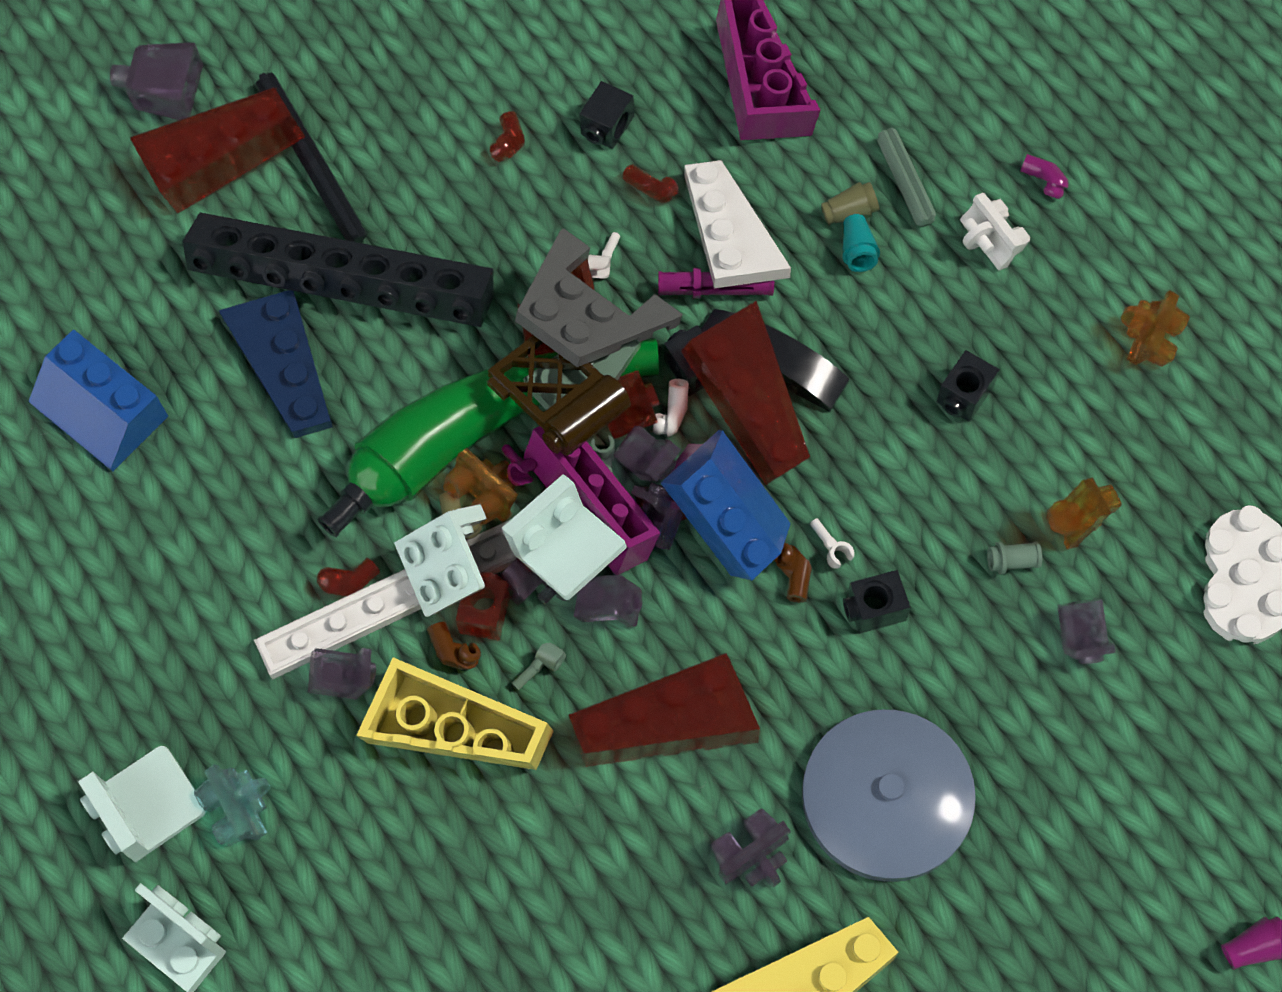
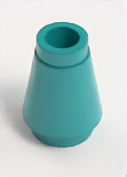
(859, 244)

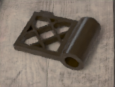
(573, 417)

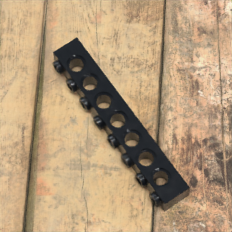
(339, 269)

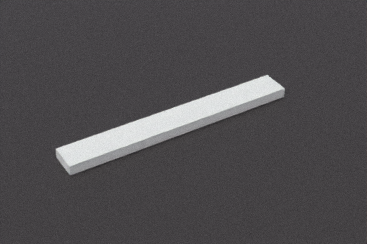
(365, 610)

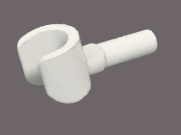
(600, 265)
(832, 545)

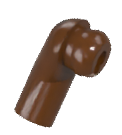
(798, 571)
(452, 653)

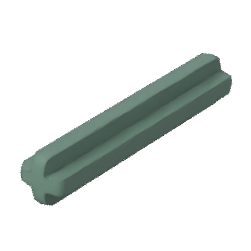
(906, 177)

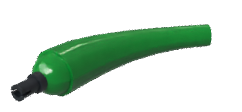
(428, 435)

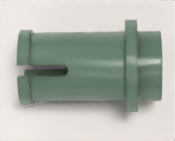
(1016, 556)

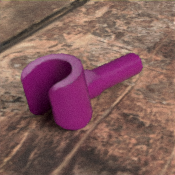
(518, 468)

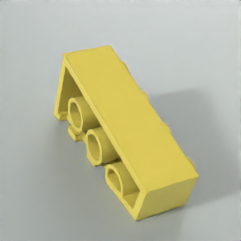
(445, 719)
(832, 964)

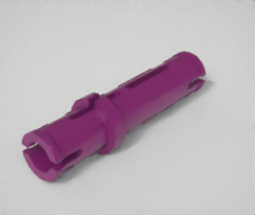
(700, 283)

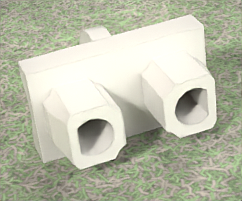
(991, 232)

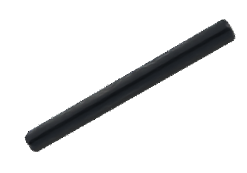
(319, 171)

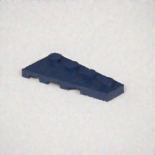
(280, 355)

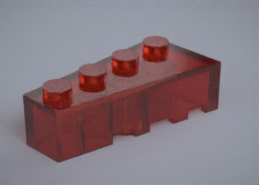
(216, 146)
(749, 391)
(670, 715)

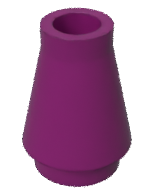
(1256, 944)

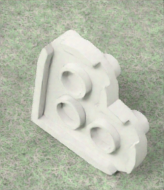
(1246, 586)

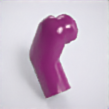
(1047, 171)

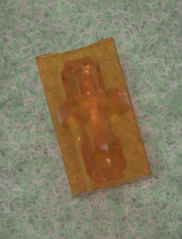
(1148, 326)
(485, 482)
(1082, 511)

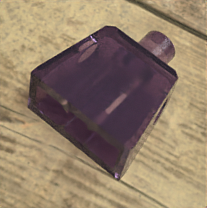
(161, 78)

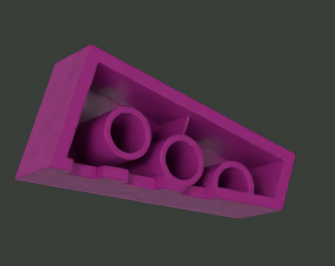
(762, 80)

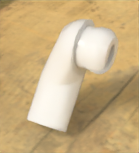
(676, 411)

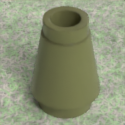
(854, 200)

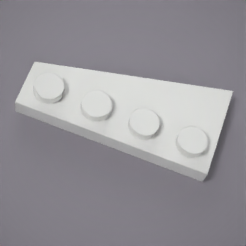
(730, 231)

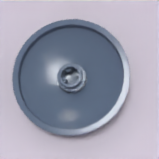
(888, 795)

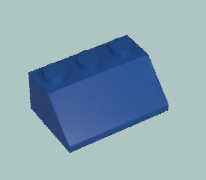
(95, 400)
(729, 507)

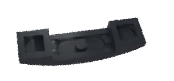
(800, 366)

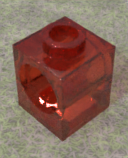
(641, 410)
(486, 622)

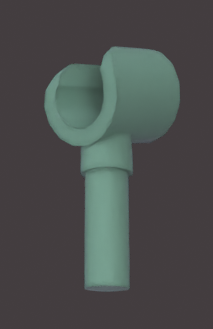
(605, 455)
(547, 655)

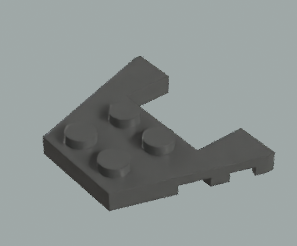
(576, 317)

